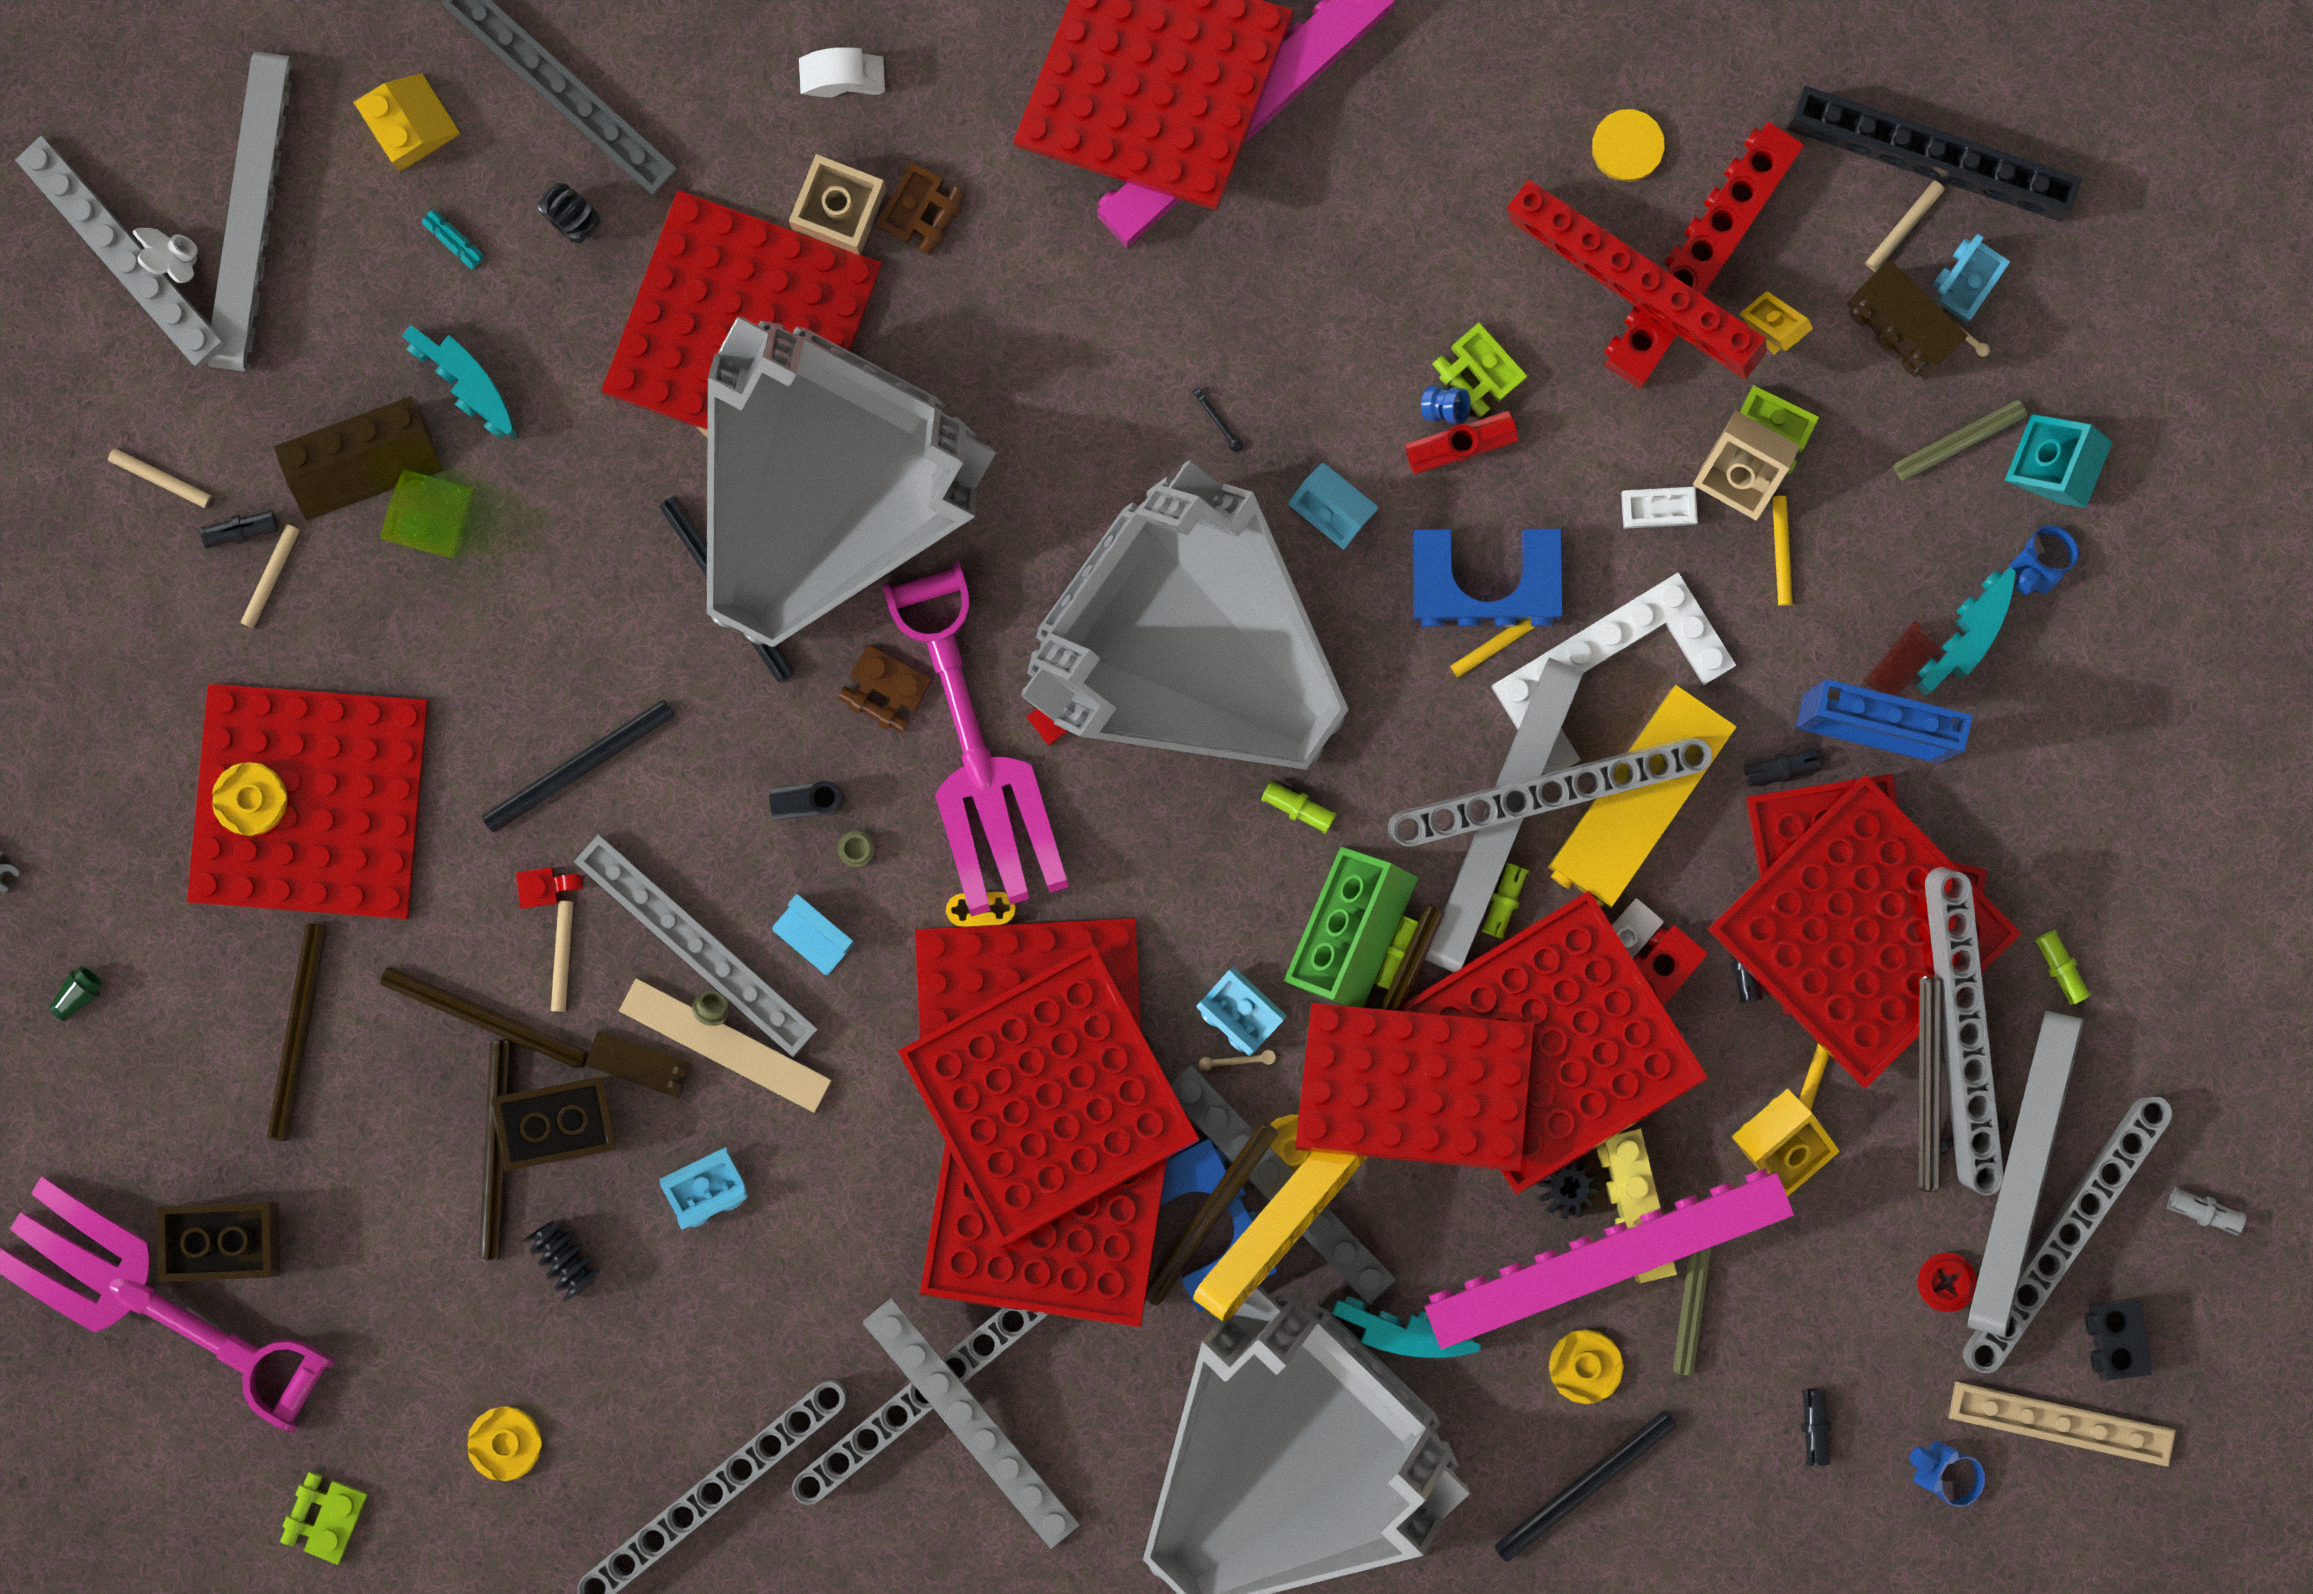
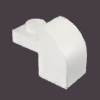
(841, 70)

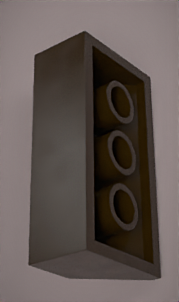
(357, 457)

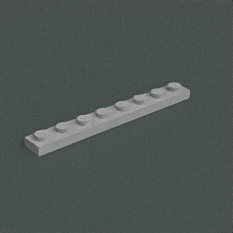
(119, 252)
(696, 945)
(970, 1423)

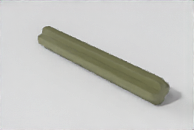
(1960, 440)
(1691, 1312)

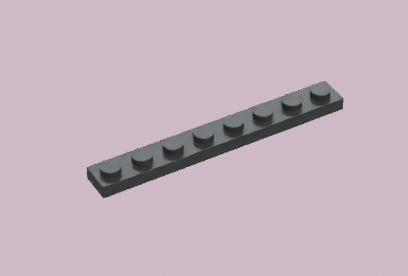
(564, 92)
(1327, 1231)

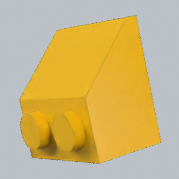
(407, 119)
(1786, 1141)

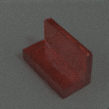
(1901, 661)

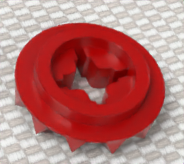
(1963, 1286)

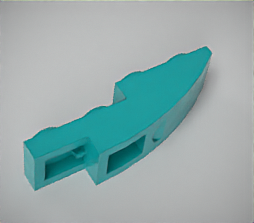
(474, 387)
(1980, 623)
(1385, 1333)

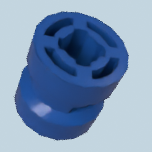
(1445, 404)

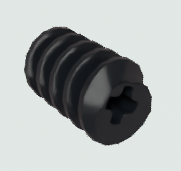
(562, 1258)

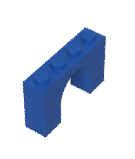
(1440, 599)
(1201, 1171)

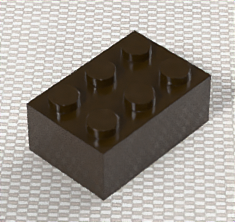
(1905, 320)
(553, 1123)
(218, 1241)

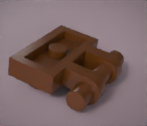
(910, 203)
(890, 679)

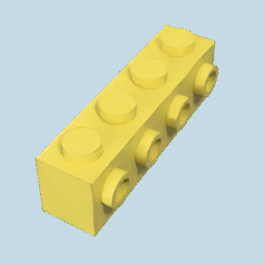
(1632, 1186)

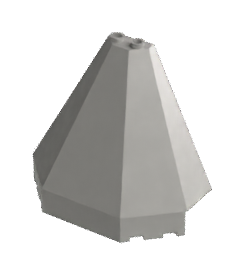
(821, 477)
(1188, 635)
(1296, 1459)

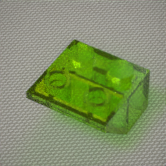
(427, 514)

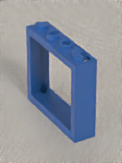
(1884, 722)

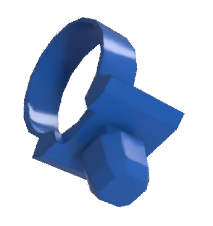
(2032, 573)
(1932, 1463)

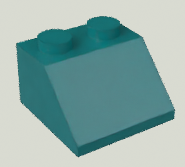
(2059, 460)

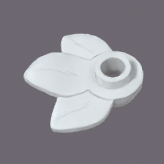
(167, 254)

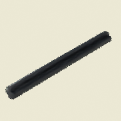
(697, 547)
(578, 766)
(1585, 1486)

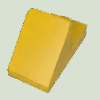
(1776, 322)

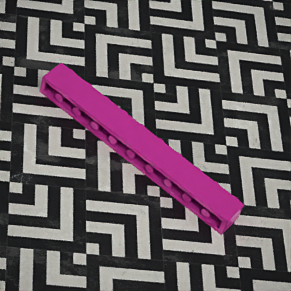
(1301, 60)
(1608, 1259)

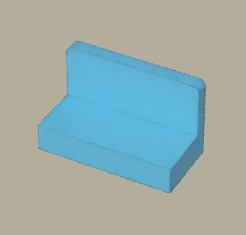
(1332, 505)
(812, 935)

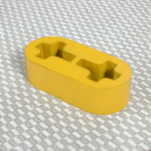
(983, 919)

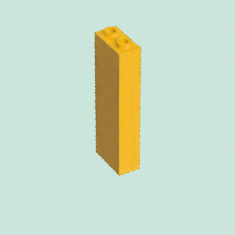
(1625, 826)

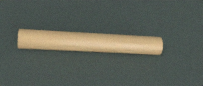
(1905, 226)
(160, 478)
(270, 576)
(562, 955)

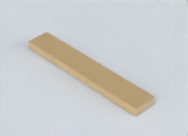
(725, 1046)
(2062, 1424)

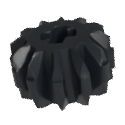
(569, 213)
(1580, 1192)

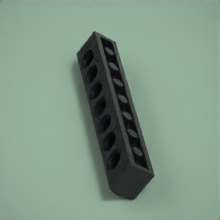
(1934, 154)

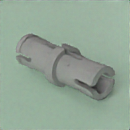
(2206, 1211)

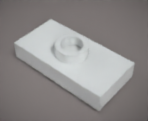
(1659, 507)
(1636, 926)

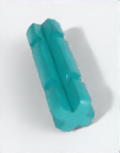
(452, 239)

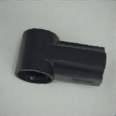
(803, 801)

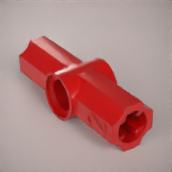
(1483, 434)

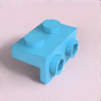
(1970, 279)
(1241, 1011)
(704, 1189)

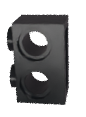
(2129, 1337)

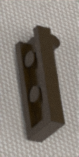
(638, 1064)

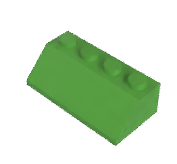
(1351, 928)

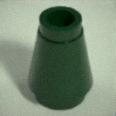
(76, 992)

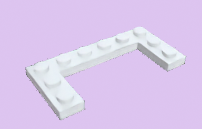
(1664, 604)

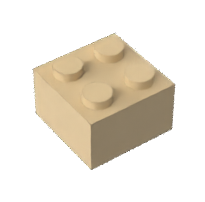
(837, 204)
(1746, 465)

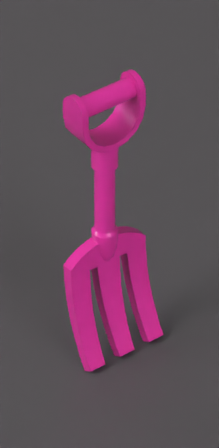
(981, 774)
(126, 1289)

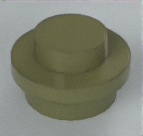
(856, 849)
(710, 1008)

